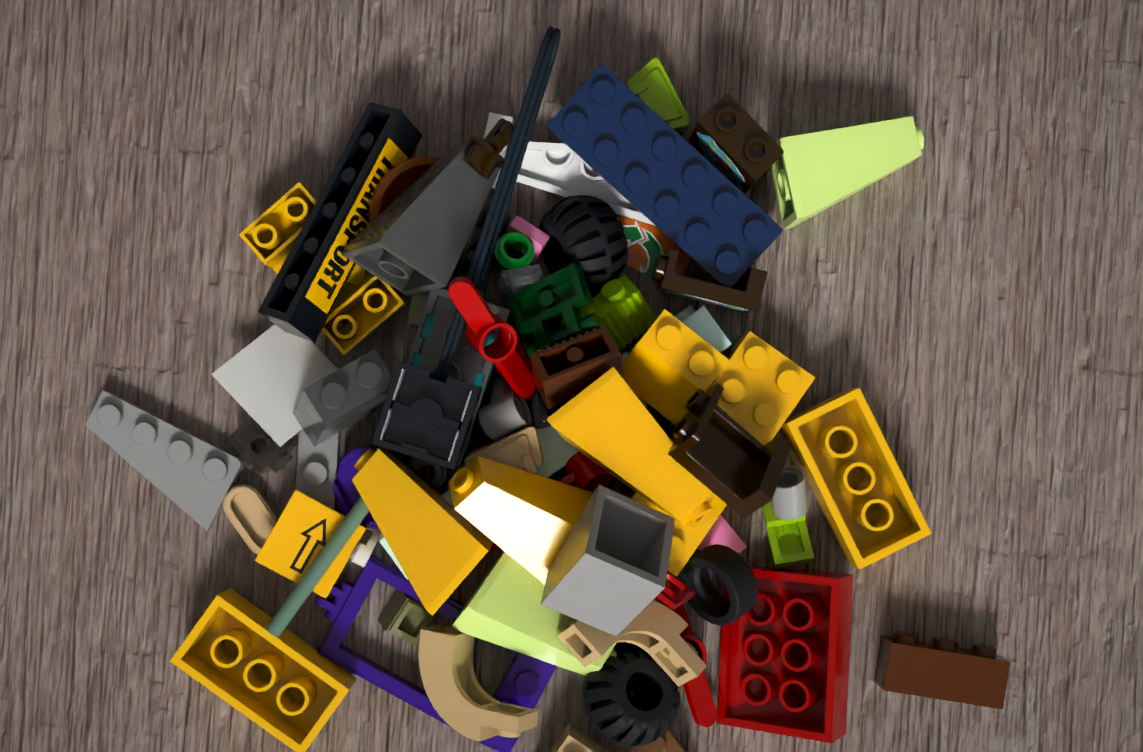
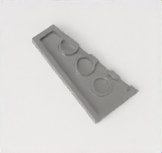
(173, 459)

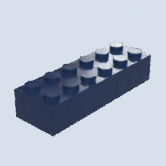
(664, 177)

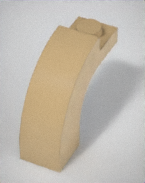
(654, 630)
(456, 693)

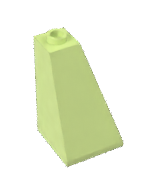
(838, 162)
(510, 615)

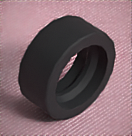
(733, 572)

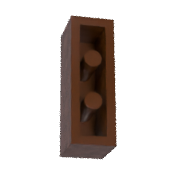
(942, 670)

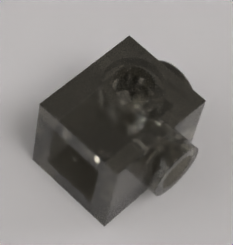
(258, 449)

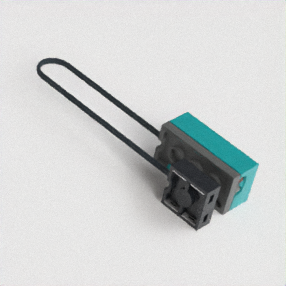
(445, 381)

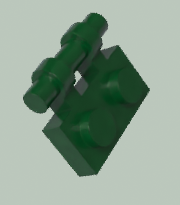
(550, 300)

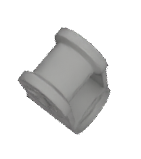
(790, 495)

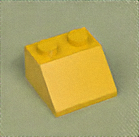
(671, 366)

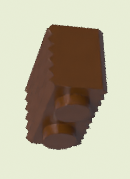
(574, 365)

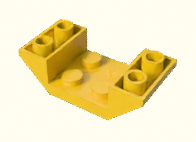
(364, 299)

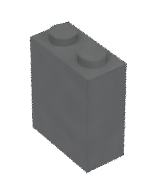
(343, 397)

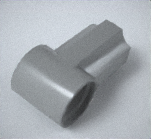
(504, 412)

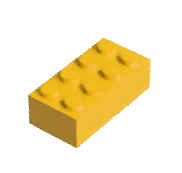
(855, 478)
(265, 677)

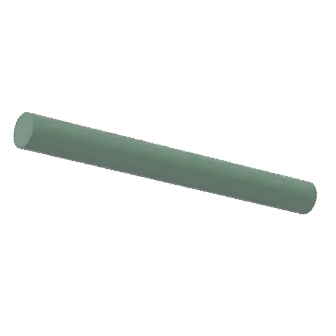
(318, 568)

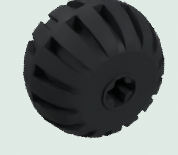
(587, 234)
(640, 718)

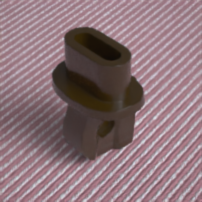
(484, 154)

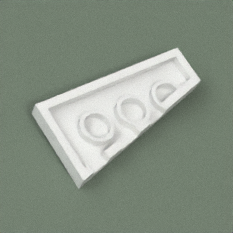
(563, 173)

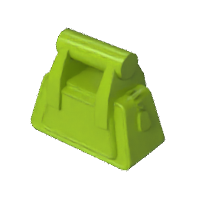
(657, 92)

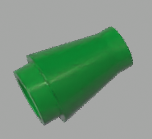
(513, 251)

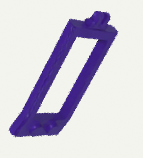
(519, 686)

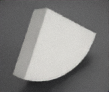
(366, 545)

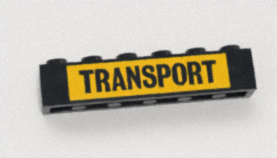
(315, 267)

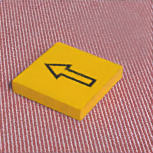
(301, 536)

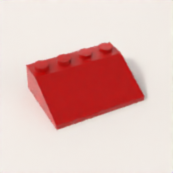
(789, 656)

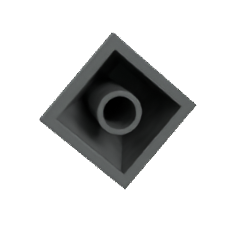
(425, 228)

